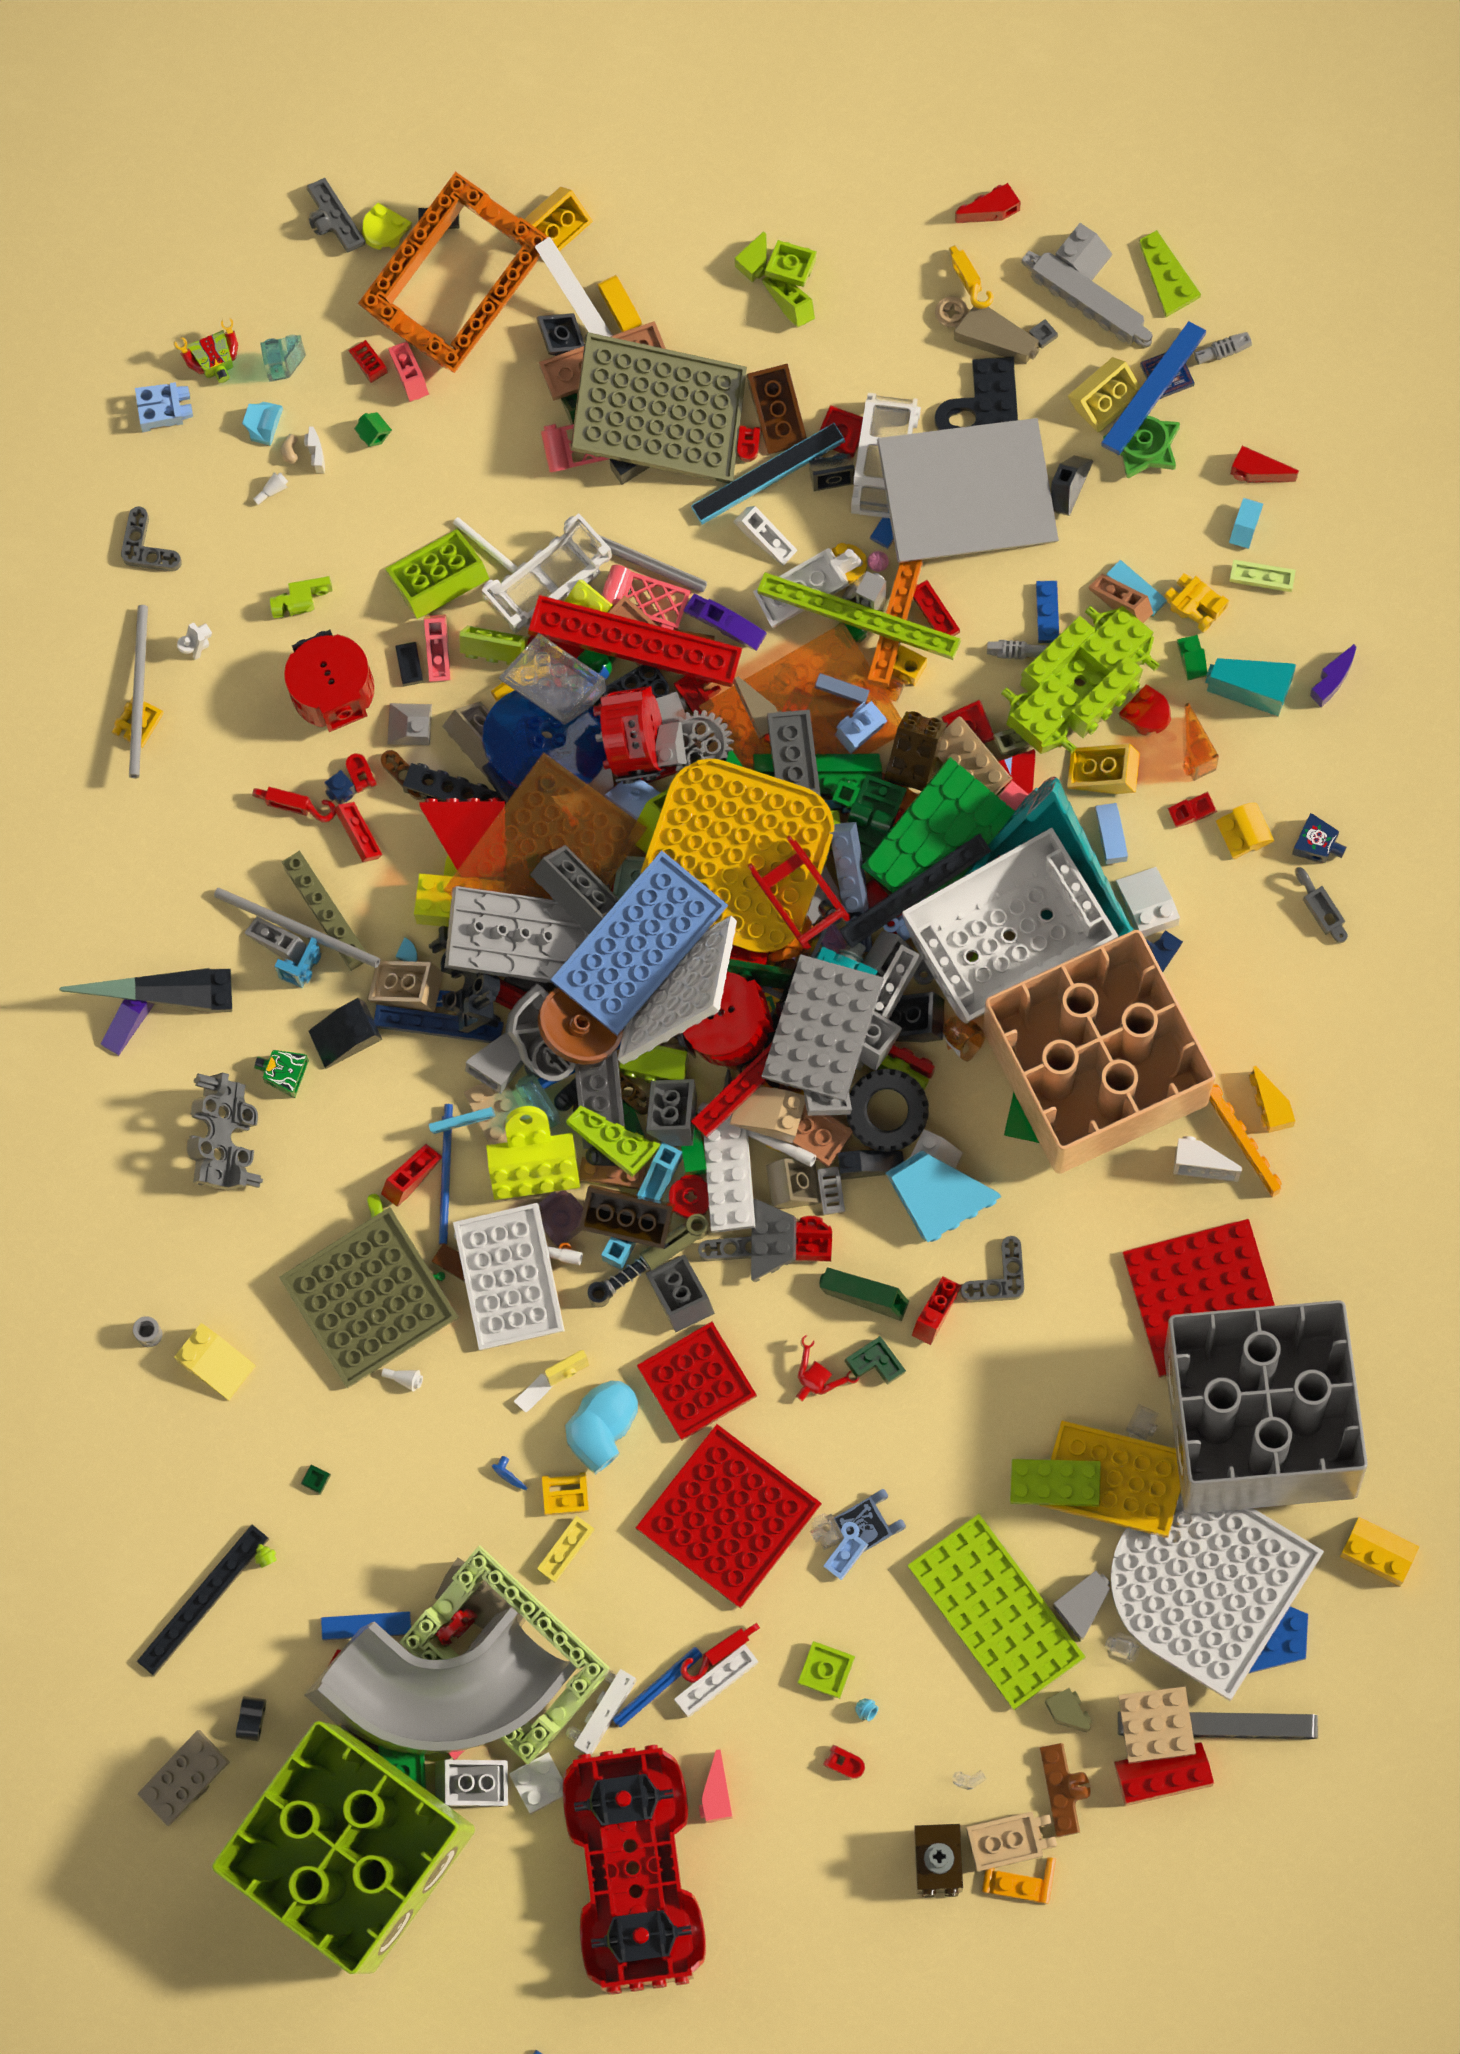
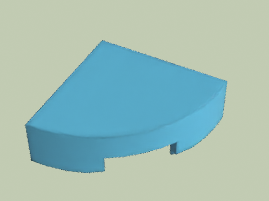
(407, 951)

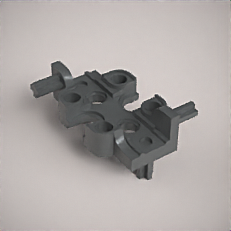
(228, 1171)

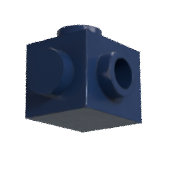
(339, 788)

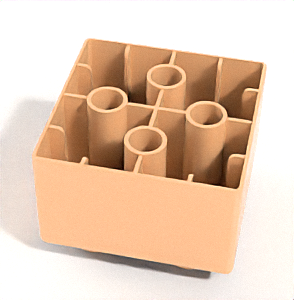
(1098, 1051)

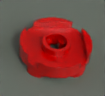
(682, 1187)
(461, 1623)

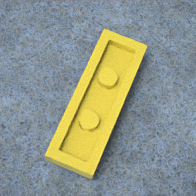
(565, 1549)

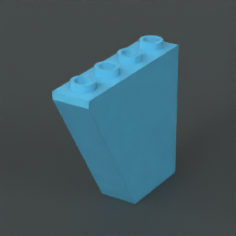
(938, 1194)

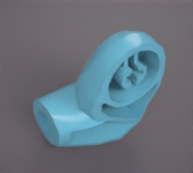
(599, 1422)

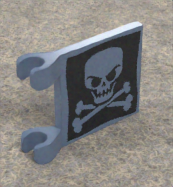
(870, 1521)

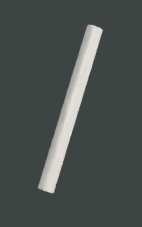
(485, 545)

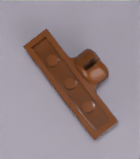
(1063, 1789)

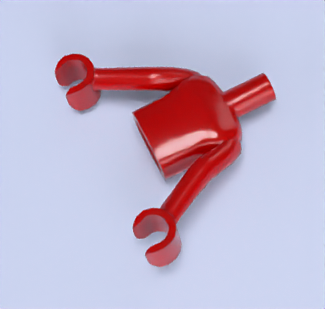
(816, 1376)

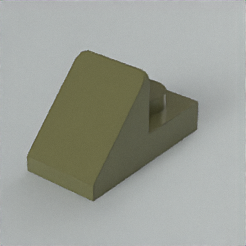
(1010, 742)

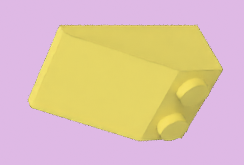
(214, 1361)

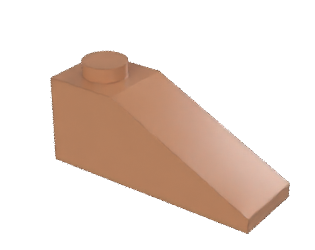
(1117, 595)

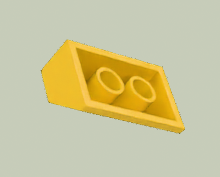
(560, 217)
(1379, 1551)

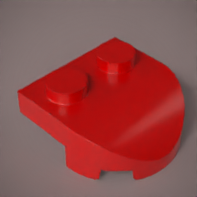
(1147, 711)
(813, 1239)

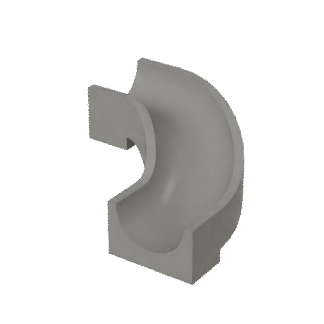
(439, 1704)

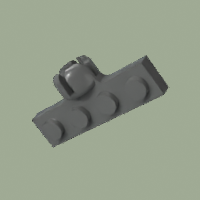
(333, 216)

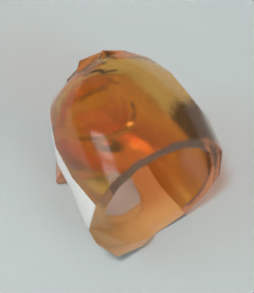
(959, 1033)

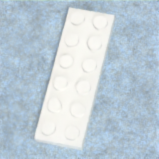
(729, 1178)

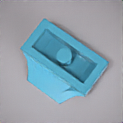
(262, 421)

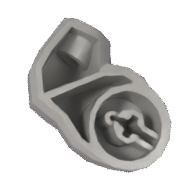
(525, 1034)

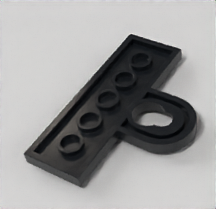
(993, 395)

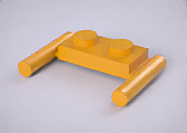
(1020, 1886)

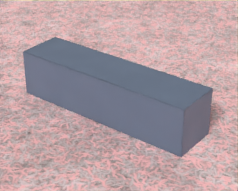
(841, 689)

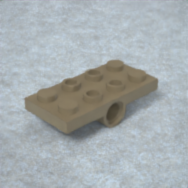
(183, 1778)

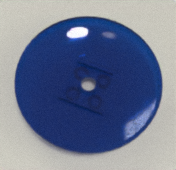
(515, 740)

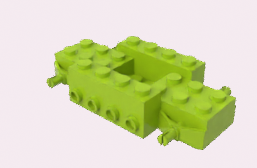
(1102, 657)

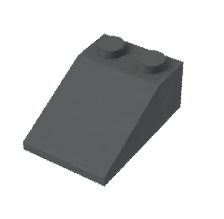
(680, 1293)

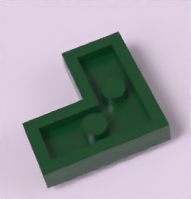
(876, 1356)

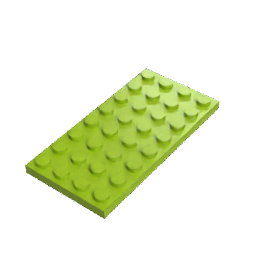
(996, 1611)

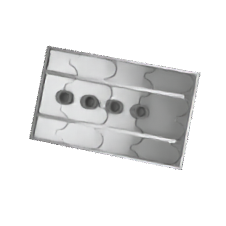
(509, 934)

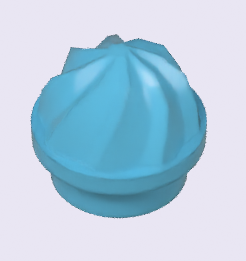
(866, 1709)

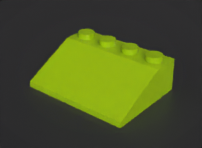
(437, 573)

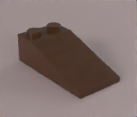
(776, 408)

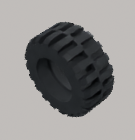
(917, 1110)

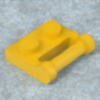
(567, 1500)

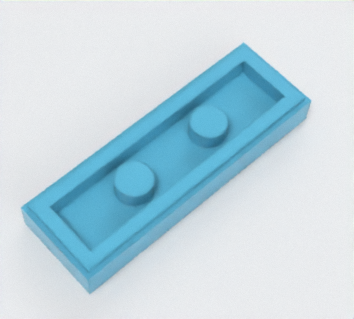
(1128, 577)
(462, 1120)

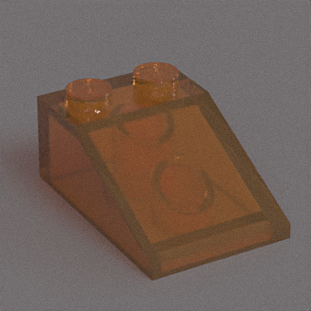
(1198, 752)

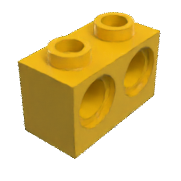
(907, 657)

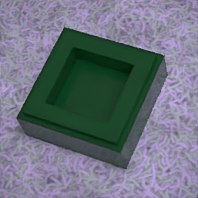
(315, 1479)

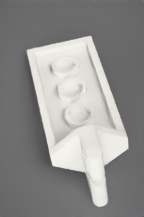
(820, 572)

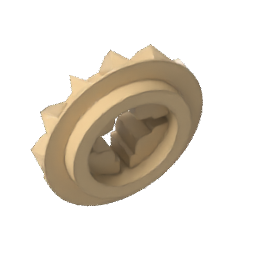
(946, 305)

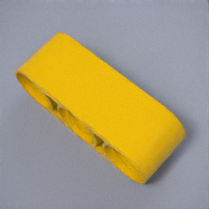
(619, 303)

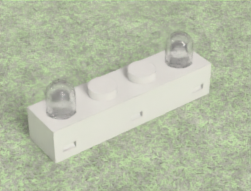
(600, 1719)

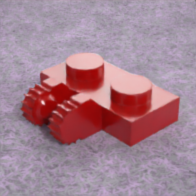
(693, 692)

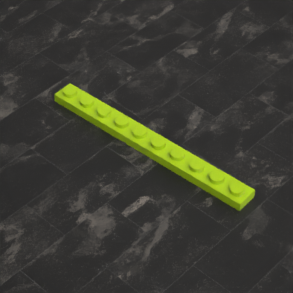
(859, 616)

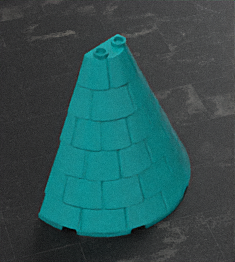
(1047, 809)

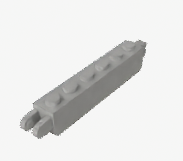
(1088, 297)

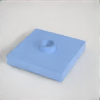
(631, 796)

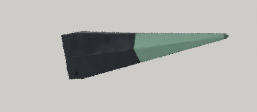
(192, 989)

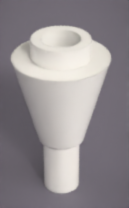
(274, 485)
(408, 1378)

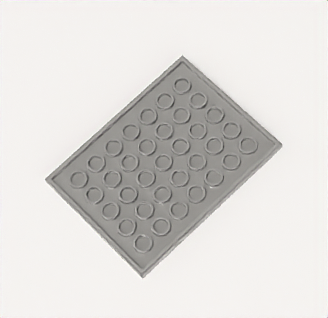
(967, 490)

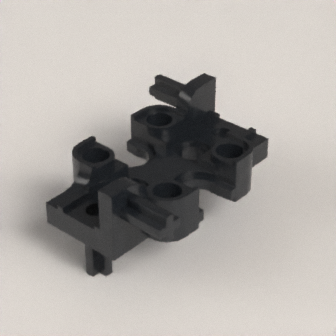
(475, 999)

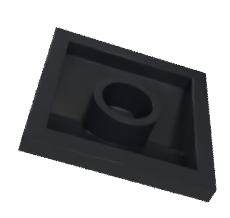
(560, 333)

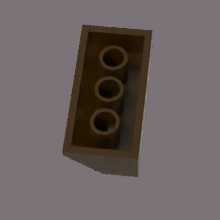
(626, 1216)

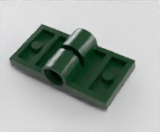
(875, 812)

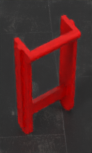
(783, 871)

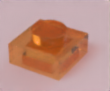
(895, 688)

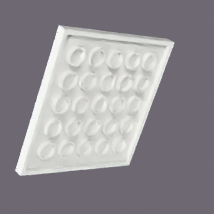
(685, 996)

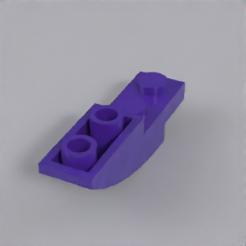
(725, 621)

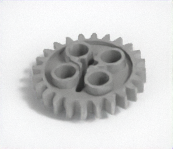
(689, 730)

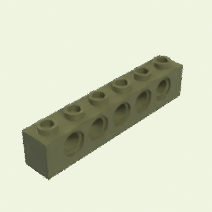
(321, 904)

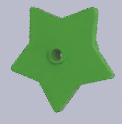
(1150, 446)

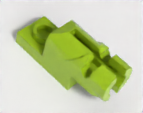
(300, 597)

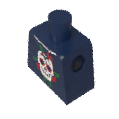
(1318, 841)

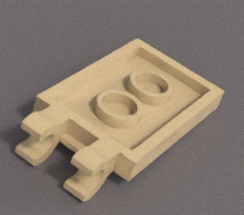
(1008, 1840)

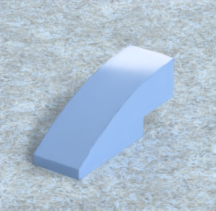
(1111, 833)

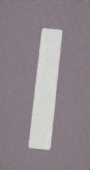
(572, 288)

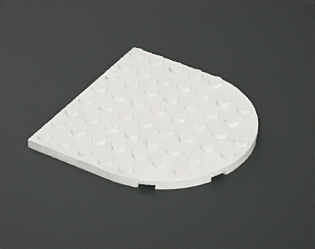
(1210, 1590)

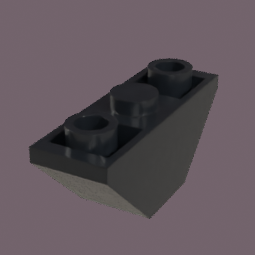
(1068, 483)

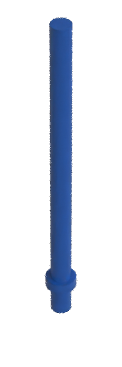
(445, 1177)

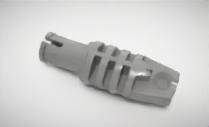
(1224, 347)
(1014, 649)

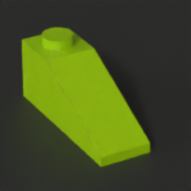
(792, 301)

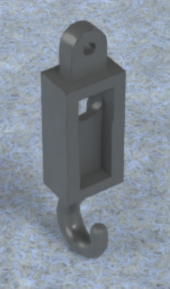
(1321, 904)

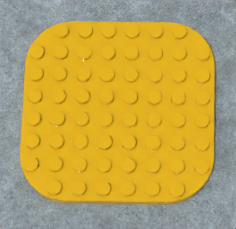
(733, 816)

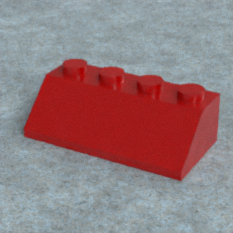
(1163, 1777)

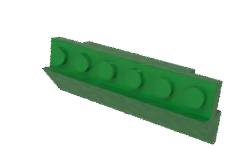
(832, 768)

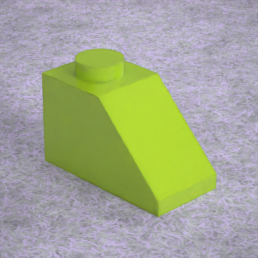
(753, 259)

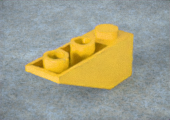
(1274, 1104)

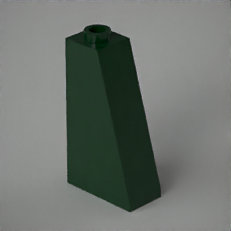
(864, 1293)

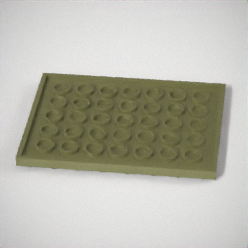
(658, 408)

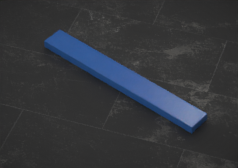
(1153, 388)

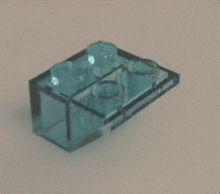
(282, 356)

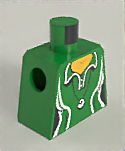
(283, 1070)

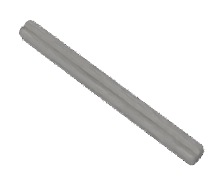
(656, 565)

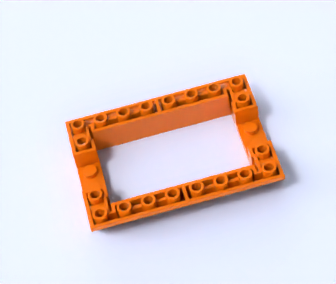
(417, 246)

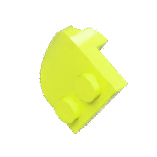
(384, 227)

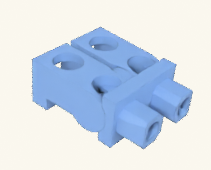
(161, 405)

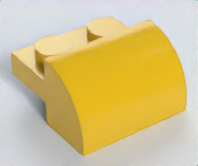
(1244, 830)

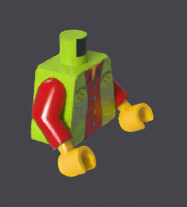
(212, 354)

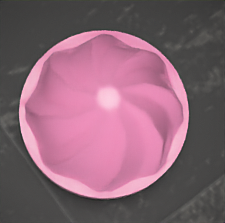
(878, 561)

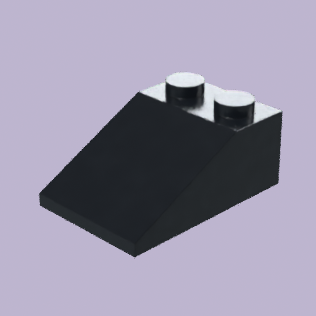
(919, 1017)
(344, 1032)

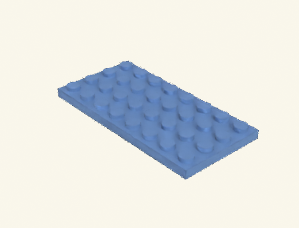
(639, 943)

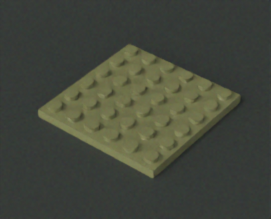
(368, 1297)

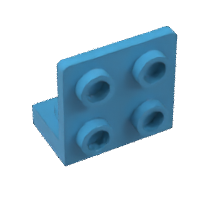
(302, 974)

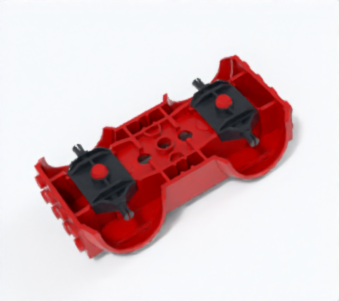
(624, 1937)

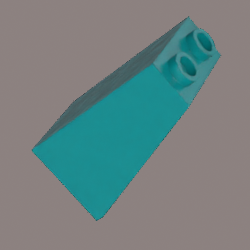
(1251, 682)

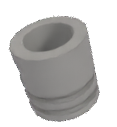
(147, 1331)

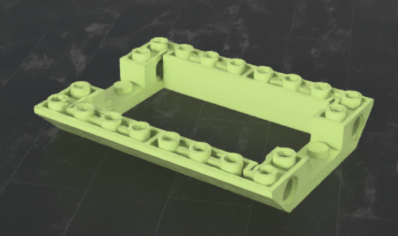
(423, 1643)

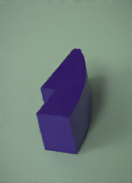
(1333, 677)

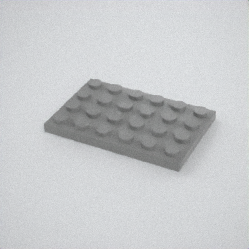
(822, 1028)

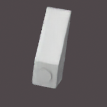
(765, 534)

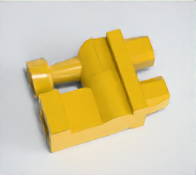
(1196, 595)

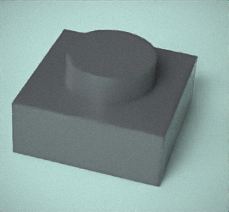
(1044, 333)

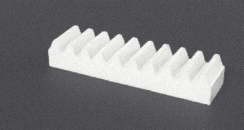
(716, 1680)

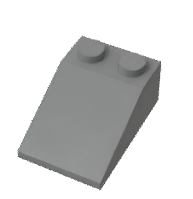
(472, 1782)

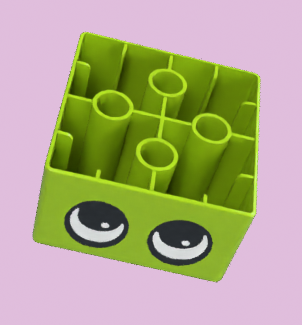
(343, 1848)

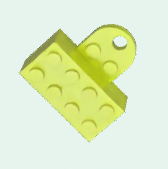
(431, 902)
(531, 1157)

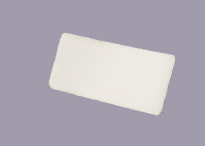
(533, 1393)

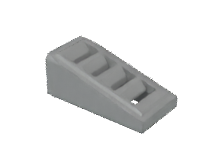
(833, 1171)

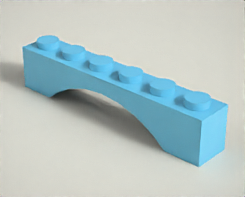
(654, 1185)

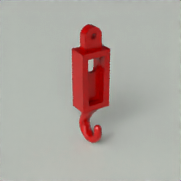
(293, 803)
(719, 1652)

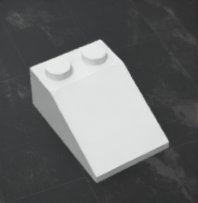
(1148, 902)
(1202, 1161)

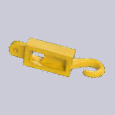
(969, 277)

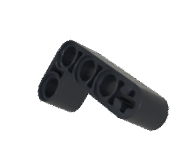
(637, 676)

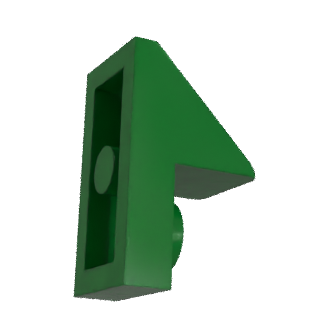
(1192, 657)

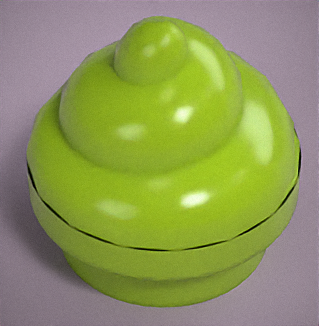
(264, 1555)

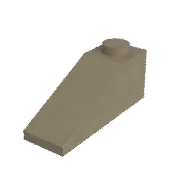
(755, 706)

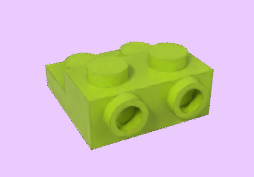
(791, 263)

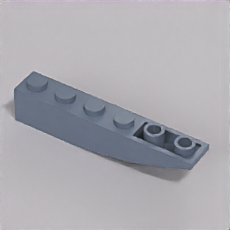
(850, 873)

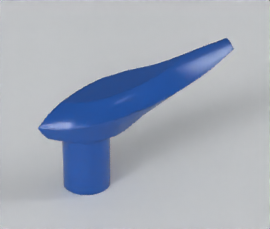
(507, 1475)

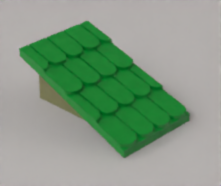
(936, 823)

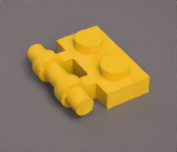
(150, 719)

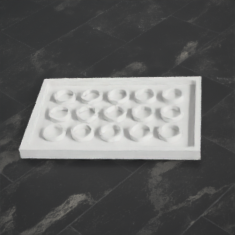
(508, 1276)

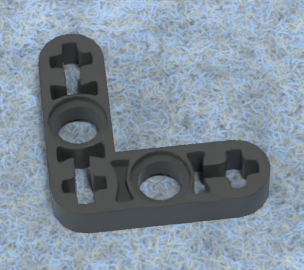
(141, 551)
(1002, 1284)

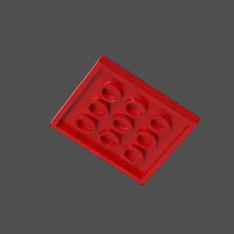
(696, 1381)

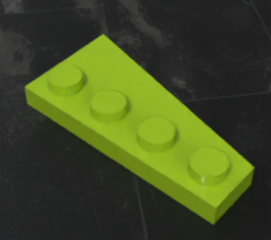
(1170, 279)
(621, 1146)

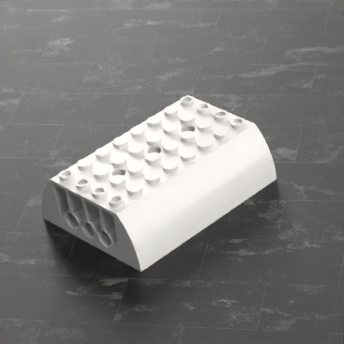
(1004, 898)

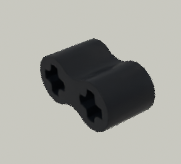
(251, 1718)

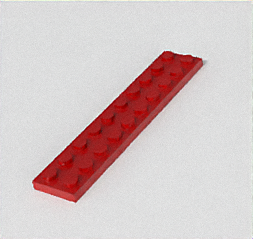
(635, 641)

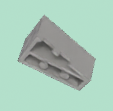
(867, 591)

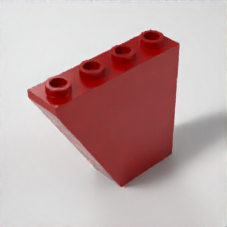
(460, 823)

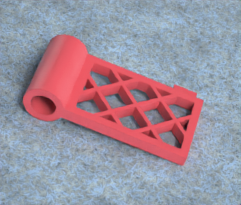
(558, 449)
(619, 583)

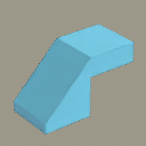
(1246, 523)

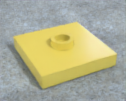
(566, 1367)

